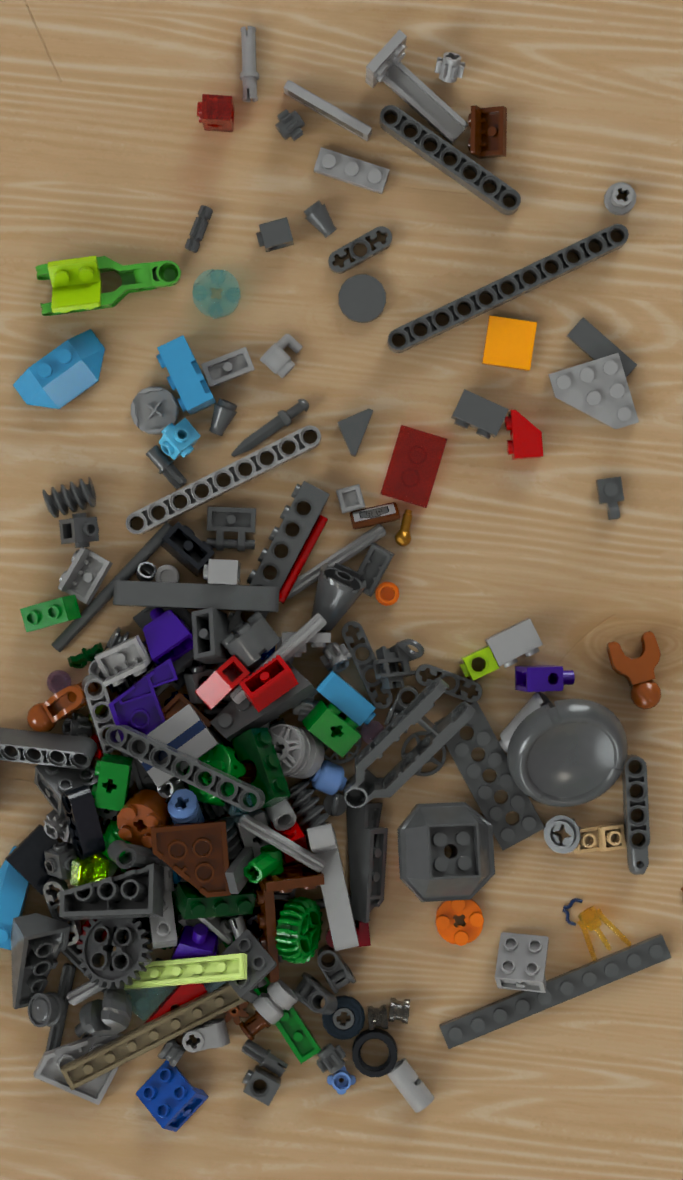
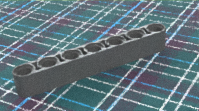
(445, 149)
(196, 596)
(173, 767)

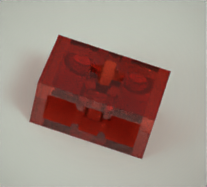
(216, 113)

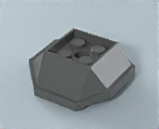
(422, 855)

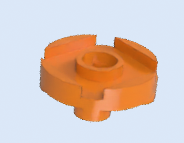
(459, 934)

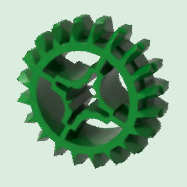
(299, 930)

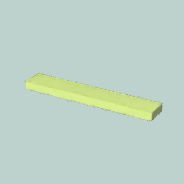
(192, 971)

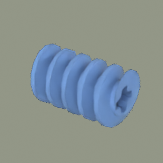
(184, 807)

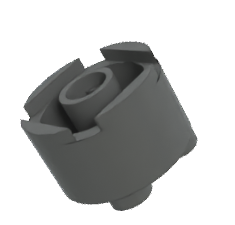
(250, 639)

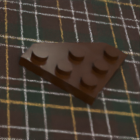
(195, 853)

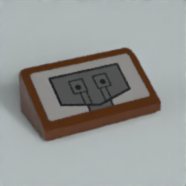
(374, 515)

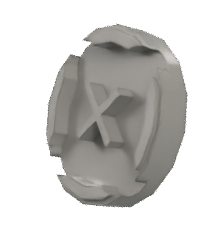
(154, 410)

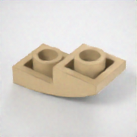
(601, 838)

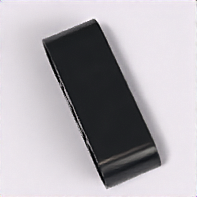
(83, 822)

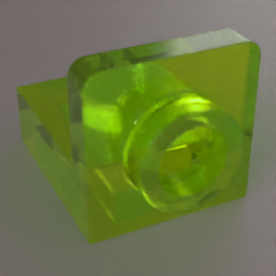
(88, 870)

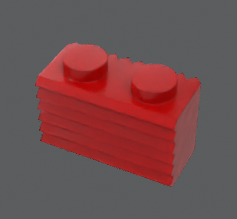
(268, 683)

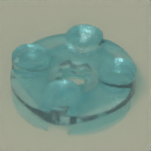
(202, 293)

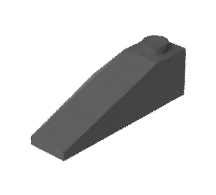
(34, 951)

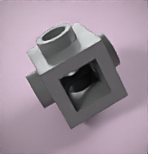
(79, 530)
(59, 860)

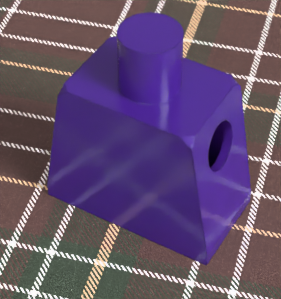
(167, 636)
(536, 678)
(196, 942)

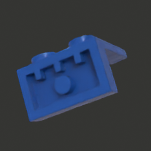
(170, 1097)

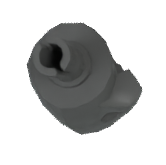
(105, 1016)

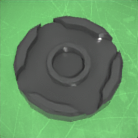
(362, 298)

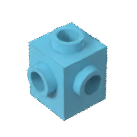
(178, 439)

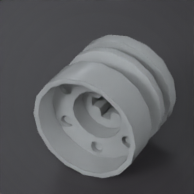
(297, 750)

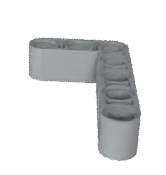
(335, 892)

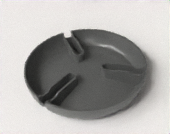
(567, 752)

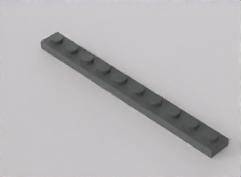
(557, 991)

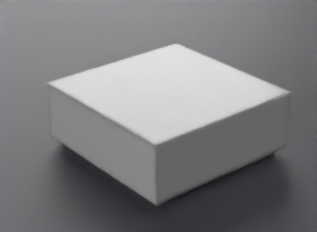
(350, 498)

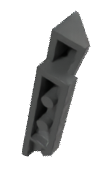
(366, 858)

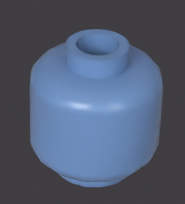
(329, 778)

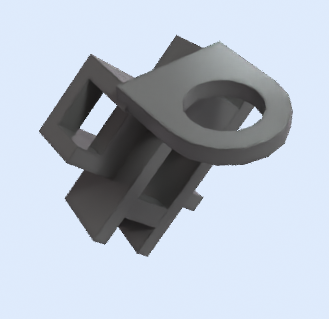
(387, 662)

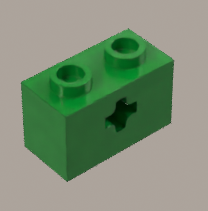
(50, 613)
(320, 724)
(116, 768)

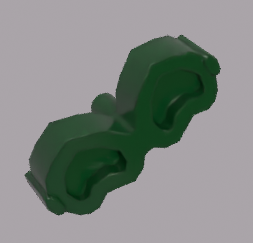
(81, 660)

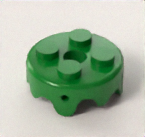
(224, 759)

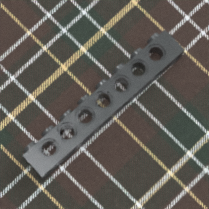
(302, 493)

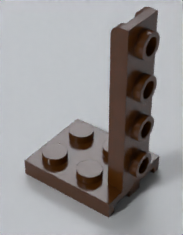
(292, 877)

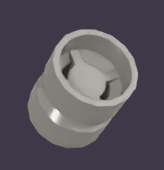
(272, 1003)

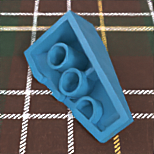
(13, 898)

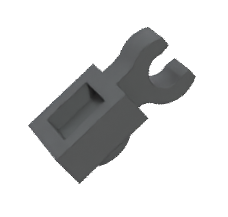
(610, 492)

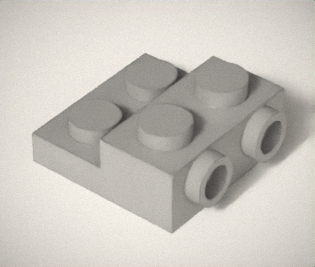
(318, 640)

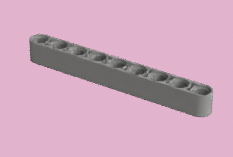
(215, 490)

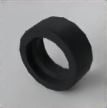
(356, 1052)

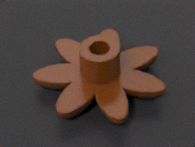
(237, 1014)

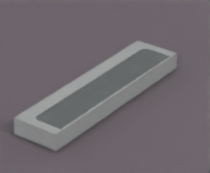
(327, 110)

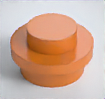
(387, 593)

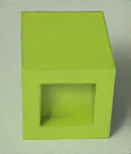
(489, 666)

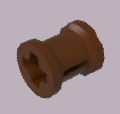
(253, 1025)

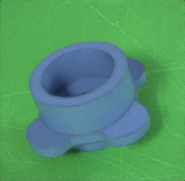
(341, 1087)

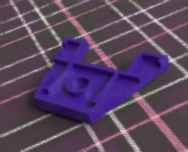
(139, 704)

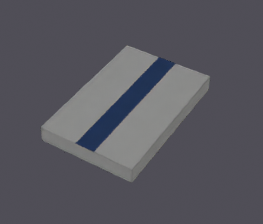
(183, 732)

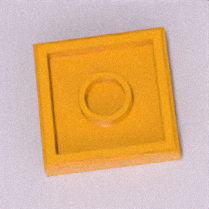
(509, 343)

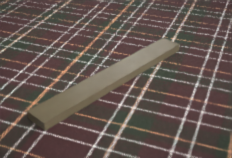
(150, 1035)

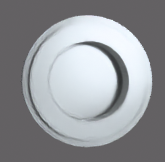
(167, 573)

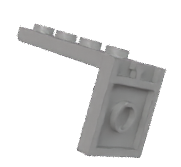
(389, 69)

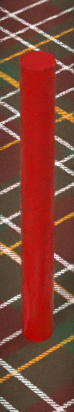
(302, 558)

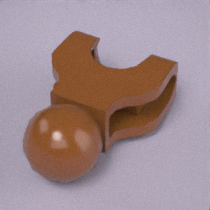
(639, 671)
(45, 715)

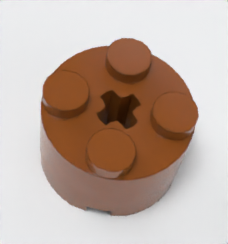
(140, 814)

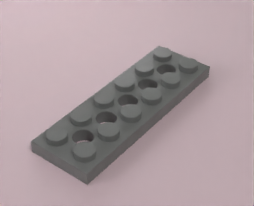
(483, 791)

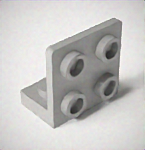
(522, 962)

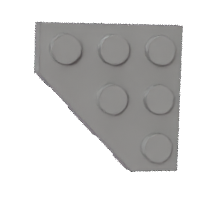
(597, 390)
(51, 1061)

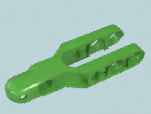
(134, 279)

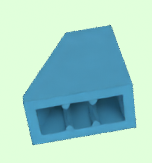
(346, 698)

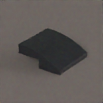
(29, 858)

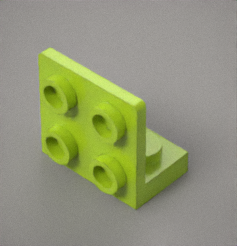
(75, 284)

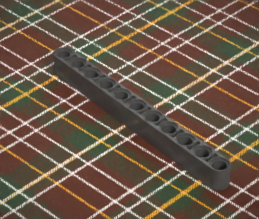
(519, 286)

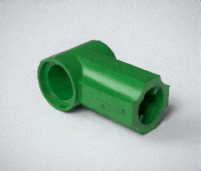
(267, 863)

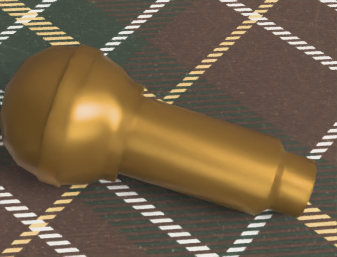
(403, 536)

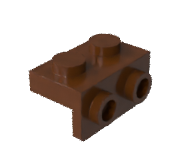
(488, 132)

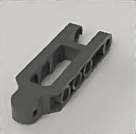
(365, 786)

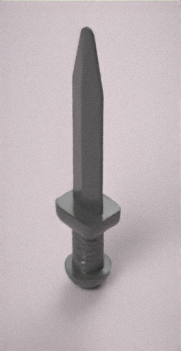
(283, 418)

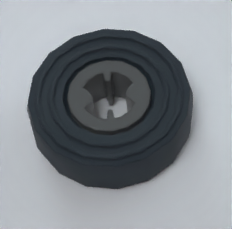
(352, 1026)

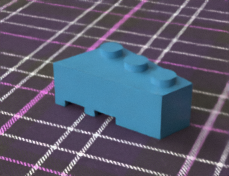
(185, 375)

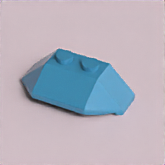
(63, 372)

